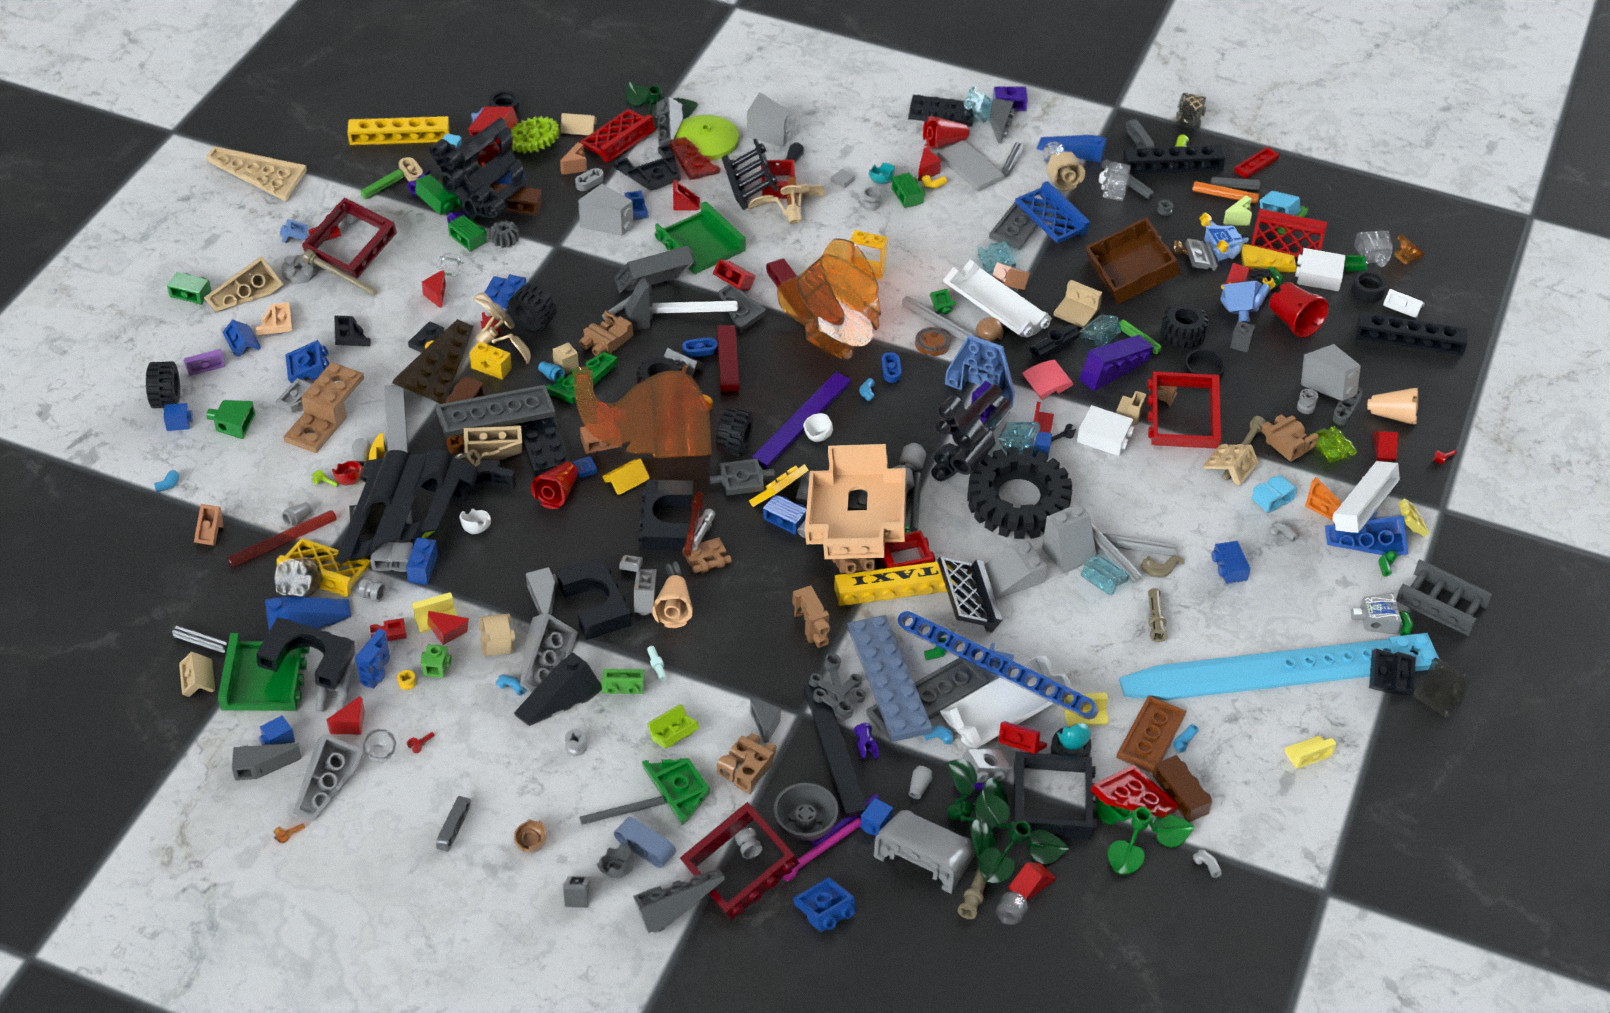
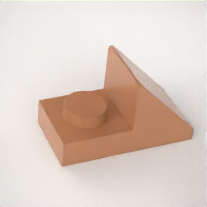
(574, 160)
(1011, 276)
(207, 525)

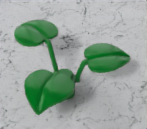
(1128, 858)

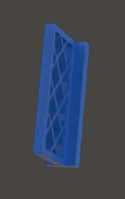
(1061, 207)

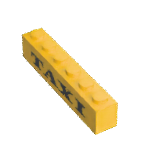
(889, 583)

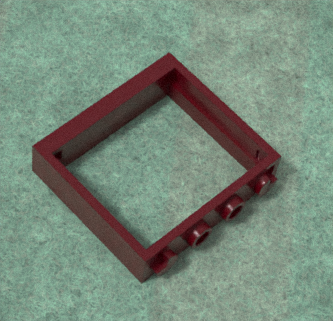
(368, 253)
(719, 837)

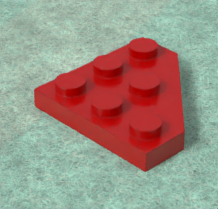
(1133, 790)

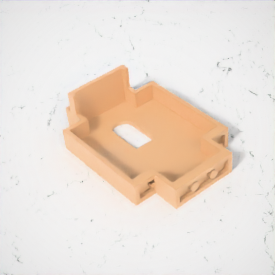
(856, 532)

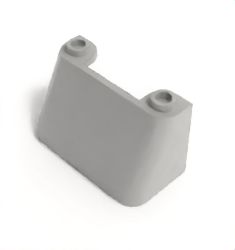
(926, 846)

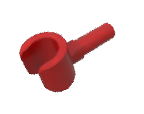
(1441, 457)
(414, 741)

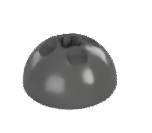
(805, 811)

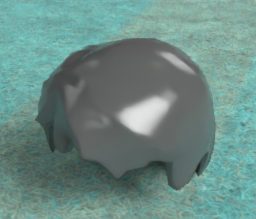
(616, 862)

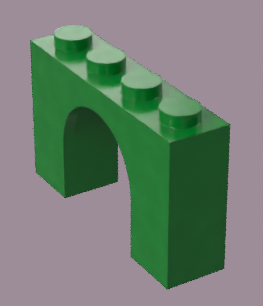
(435, 195)

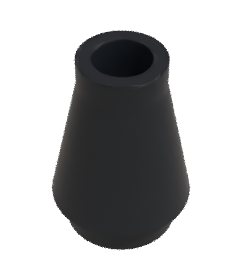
(795, 152)

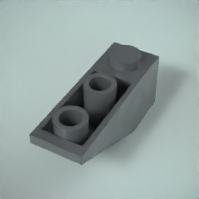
(1001, 117)
(669, 118)
(638, 306)
(258, 761)

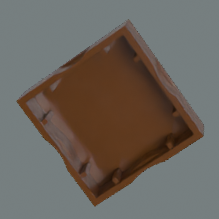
(1132, 260)

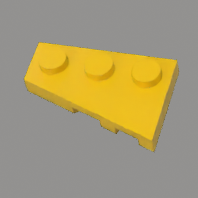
(1263, 258)
(782, 481)

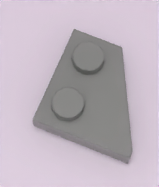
(291, 398)

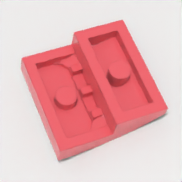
(1047, 378)

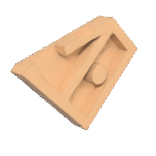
(276, 320)

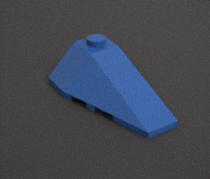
(1083, 146)
(1375, 537)
(307, 610)

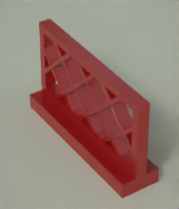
(619, 141)
(1288, 222)

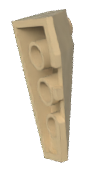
(247, 285)

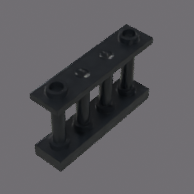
(735, 175)

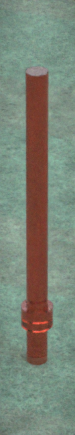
(697, 505)

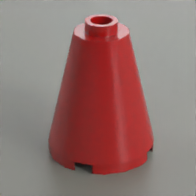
(943, 132)
(554, 485)

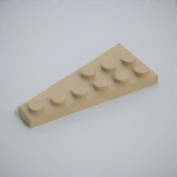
(266, 173)

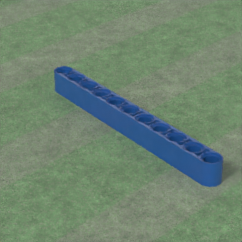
(1005, 668)

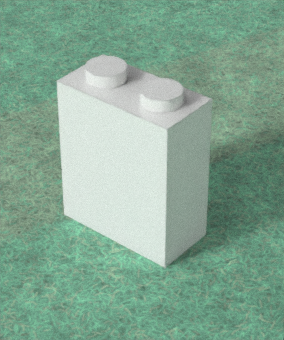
(1320, 269)
(1105, 430)

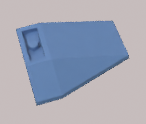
(981, 362)

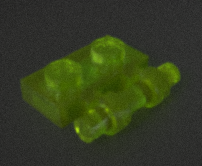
(1334, 444)

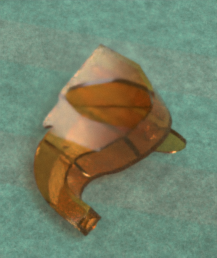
(835, 299)
(656, 416)

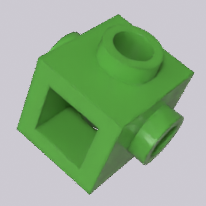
(435, 660)

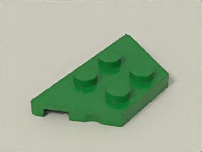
(679, 785)

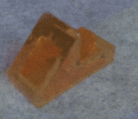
(1408, 251)

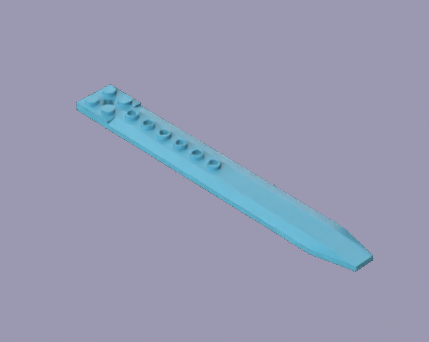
(1270, 669)

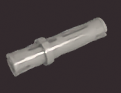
(704, 525)

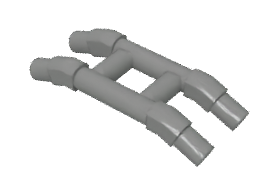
(341, 688)

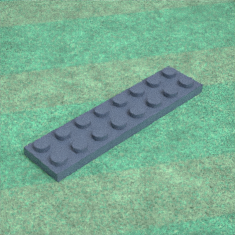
(889, 678)

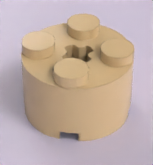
(1065, 171)
(496, 635)

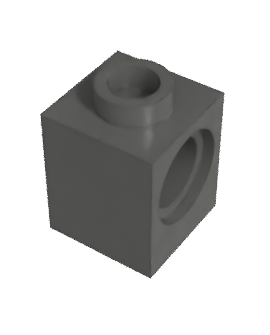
(1242, 336)

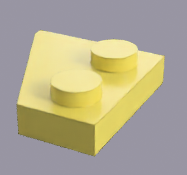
(1413, 518)

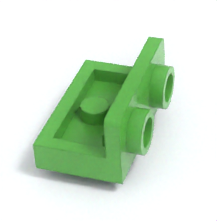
(623, 681)

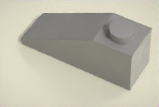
(542, 589)
(645, 591)

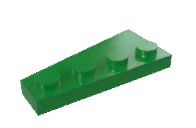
(600, 367)

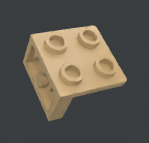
(1079, 304)
(1237, 458)

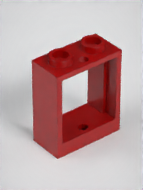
(784, 168)
(912, 540)

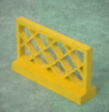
(334, 582)

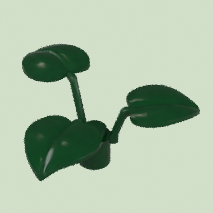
(637, 95)
(964, 780)
(996, 865)

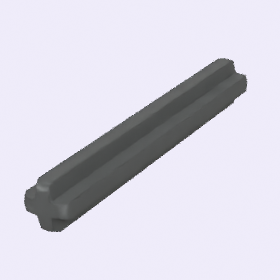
(1134, 183)

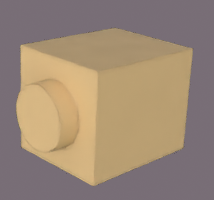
(566, 357)

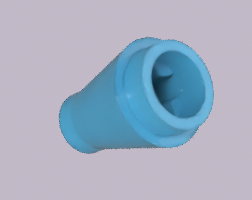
(551, 371)

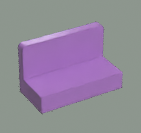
(204, 362)

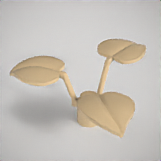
(792, 211)
(489, 334)

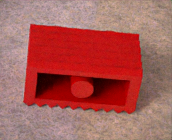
(734, 274)

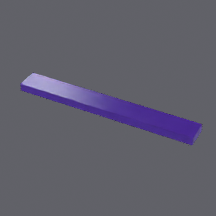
(794, 426)

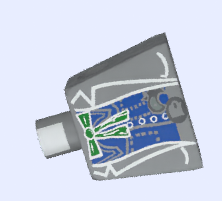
(1378, 613)

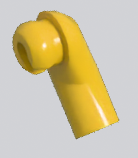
(927, 182)

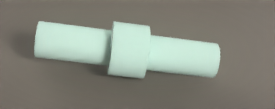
(657, 663)

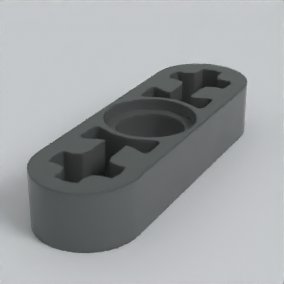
(1138, 134)
(1354, 401)
(453, 823)

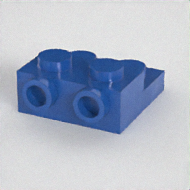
(502, 289)
(307, 361)
(372, 659)
(826, 904)

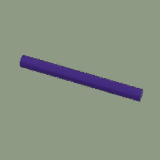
(843, 822)

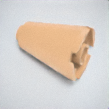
(1396, 405)
(673, 603)

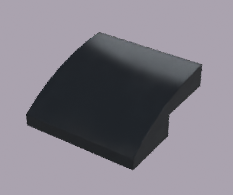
(1392, 672)

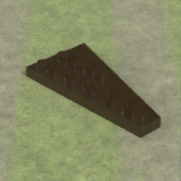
(437, 365)

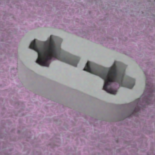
(589, 179)

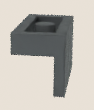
(683, 359)

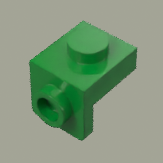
(942, 301)

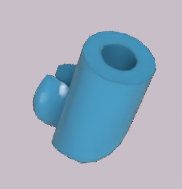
(865, 389)
(169, 482)
(510, 681)
(942, 733)
(1182, 740)

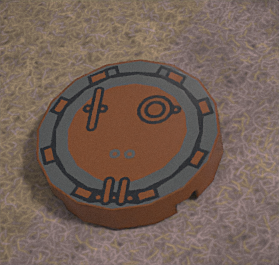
(932, 341)

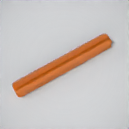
(1224, 192)

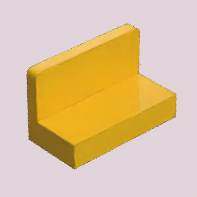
(627, 476)

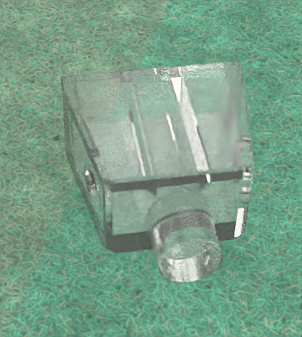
(1375, 246)

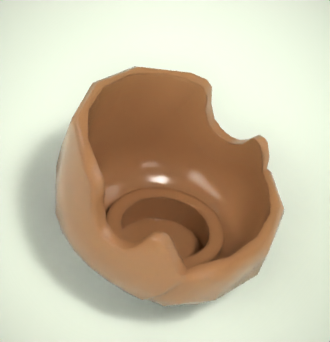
(990, 329)
(530, 836)

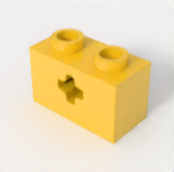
(490, 360)

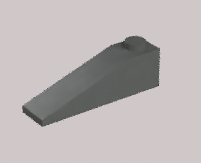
(663, 906)

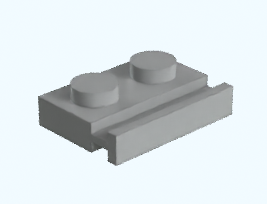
(1200, 254)

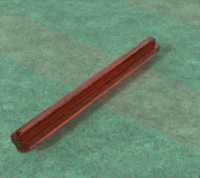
(281, 538)

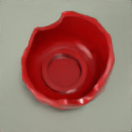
(347, 473)

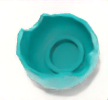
(882, 174)
(1075, 737)

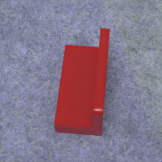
(1044, 419)
(1020, 737)

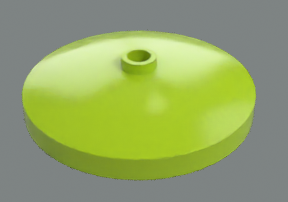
(710, 134)

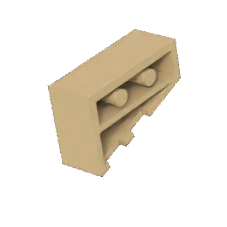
(493, 442)

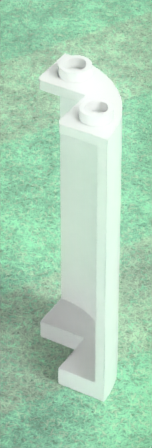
(998, 300)
(981, 712)

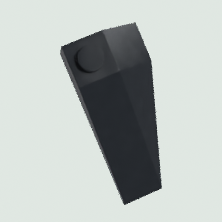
(564, 686)

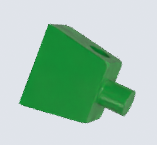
(233, 417)

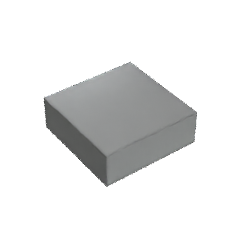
(843, 178)
(631, 563)

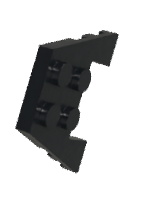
(652, 174)

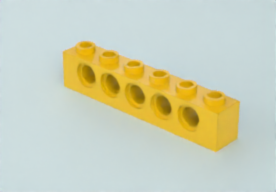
(397, 130)

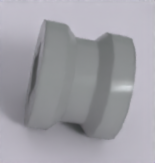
(575, 748)

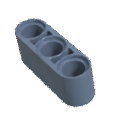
(645, 842)

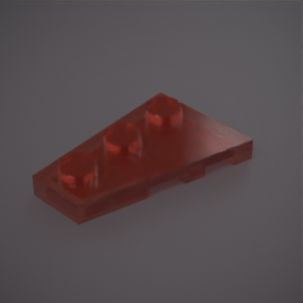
(691, 160)

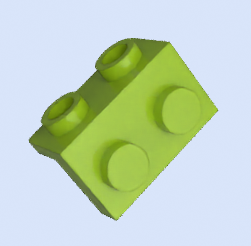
(672, 727)

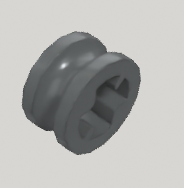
(1165, 207)
(673, 569)

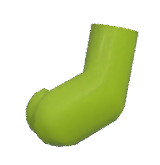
(1181, 141)

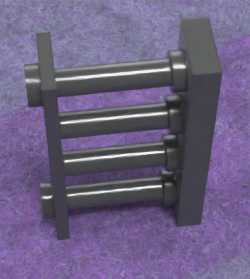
(1438, 610)

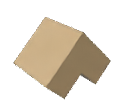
(1132, 406)

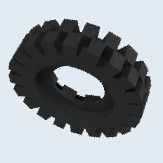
(996, 470)

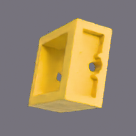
(873, 241)

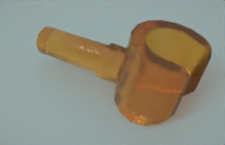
(1177, 248)
(283, 835)

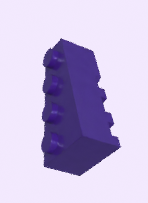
(1114, 360)

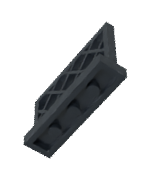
(980, 590)

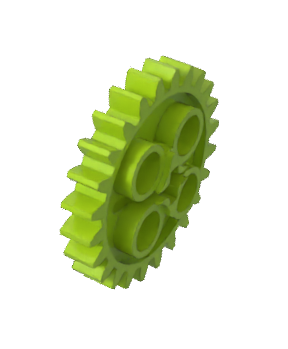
(534, 134)

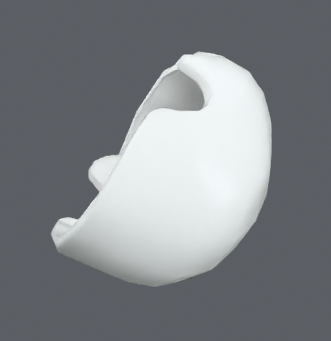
(818, 427)
(476, 521)

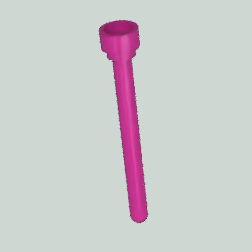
(823, 847)

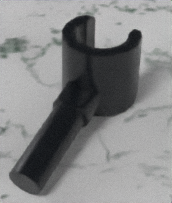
(1068, 433)

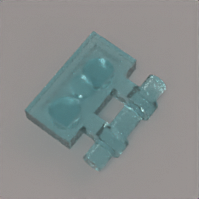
(980, 103)
(999, 252)

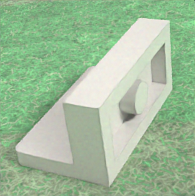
(1403, 303)

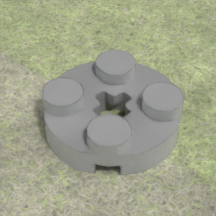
(291, 266)

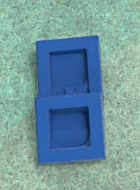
(638, 202)

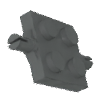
(742, 477)

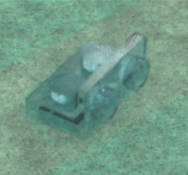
(1101, 330)
(1019, 435)
(1103, 574)

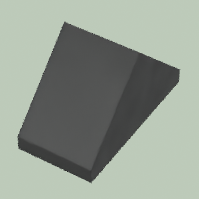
(765, 717)
(576, 891)

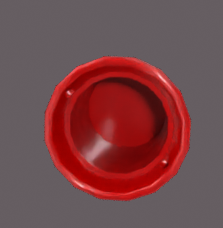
(1299, 309)

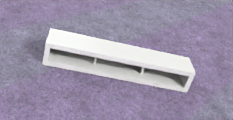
(1366, 497)

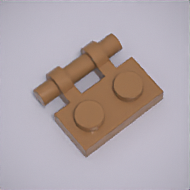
(708, 556)

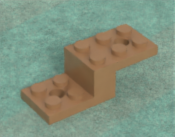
(323, 407)

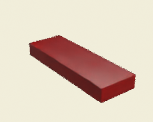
(1256, 163)

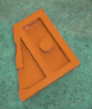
(1322, 499)

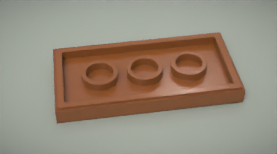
(1151, 734)

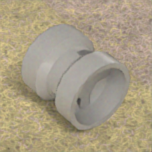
(871, 199)
(1307, 401)
(371, 589)
(749, 844)

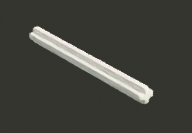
(693, 307)

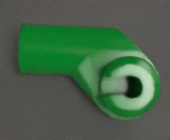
(1277, 277)
(1385, 561)
(1407, 623)
(936, 652)

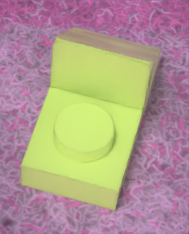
(1239, 213)

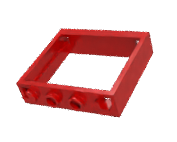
(1185, 380)

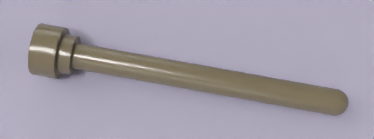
(311, 258)
(1255, 427)

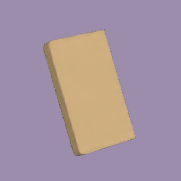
(577, 124)
(196, 673)

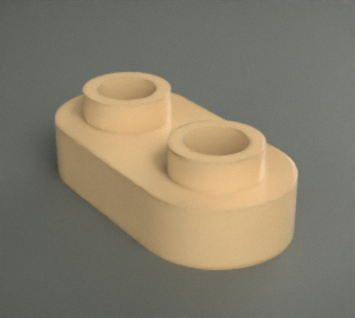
(410, 168)

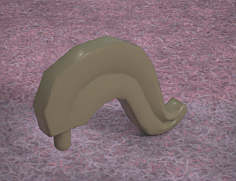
(1160, 570)

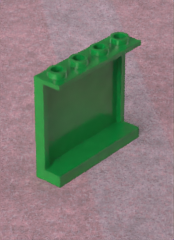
(706, 235)
(258, 689)

